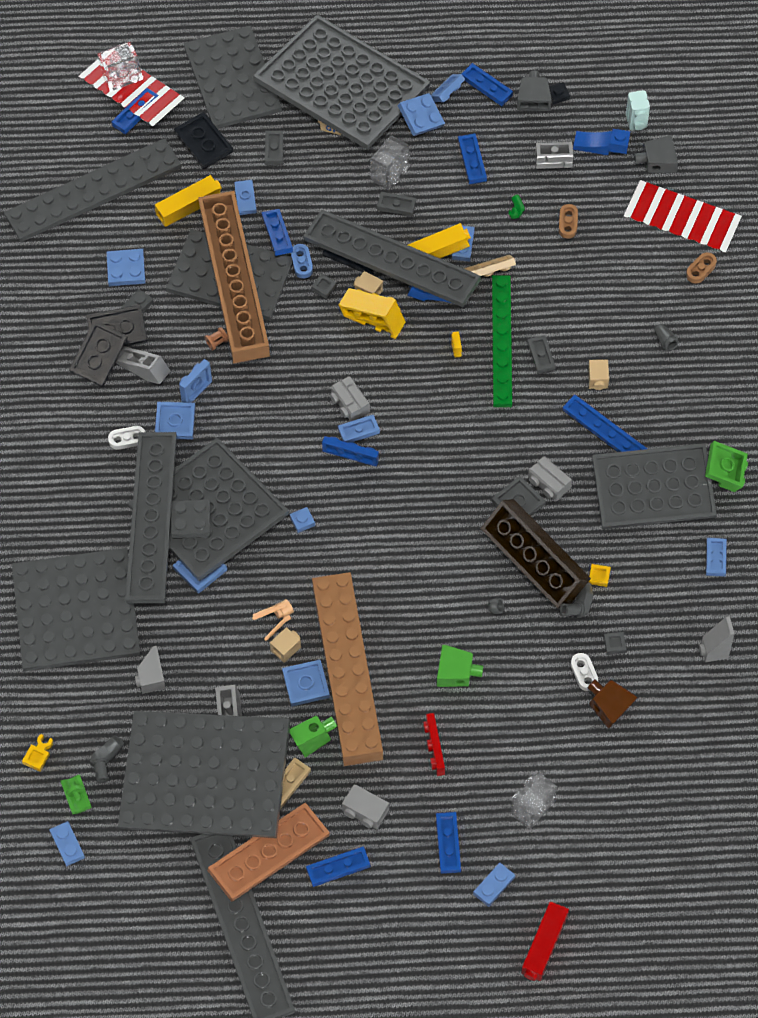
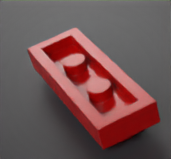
(433, 744)

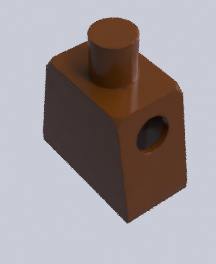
(610, 701)

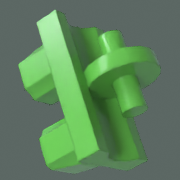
(76, 794)

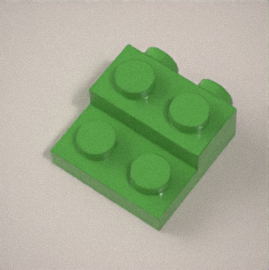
(726, 466)

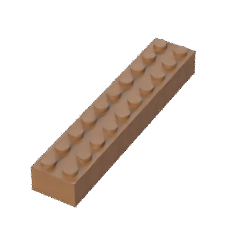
(234, 277)
(347, 669)

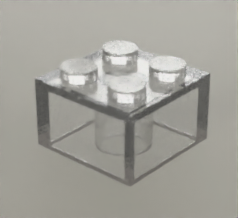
(120, 66)
(390, 162)
(533, 800)

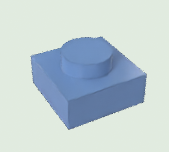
(302, 520)

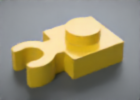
(37, 756)

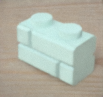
(637, 110)

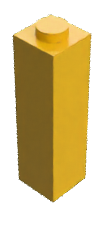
(185, 201)
(444, 242)

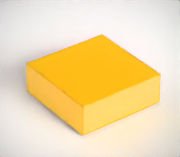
(456, 344)
(599, 575)

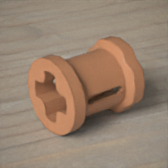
(216, 338)

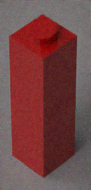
(545, 941)

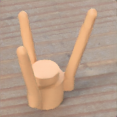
(282, 609)

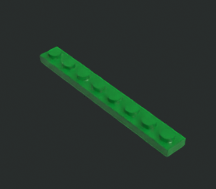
(502, 341)

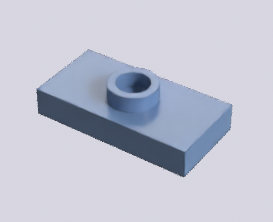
(245, 197)
(716, 557)

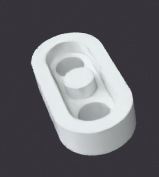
(126, 436)
(583, 673)

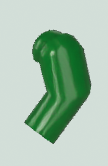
(518, 207)

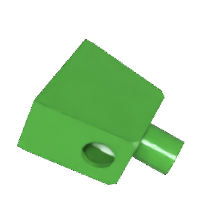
(456, 667)
(312, 734)

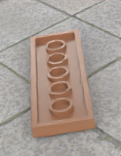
(265, 856)

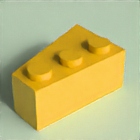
(374, 310)

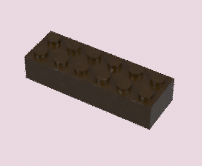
(535, 553)

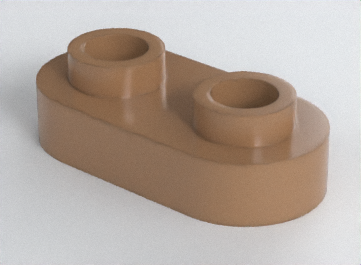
(568, 222)
(700, 269)

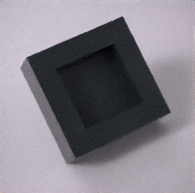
(559, 93)

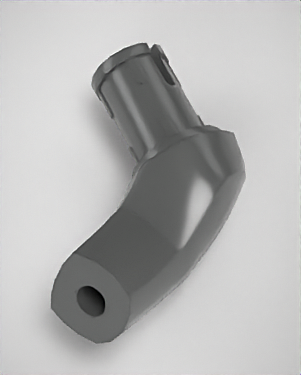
(581, 605)
(103, 756)

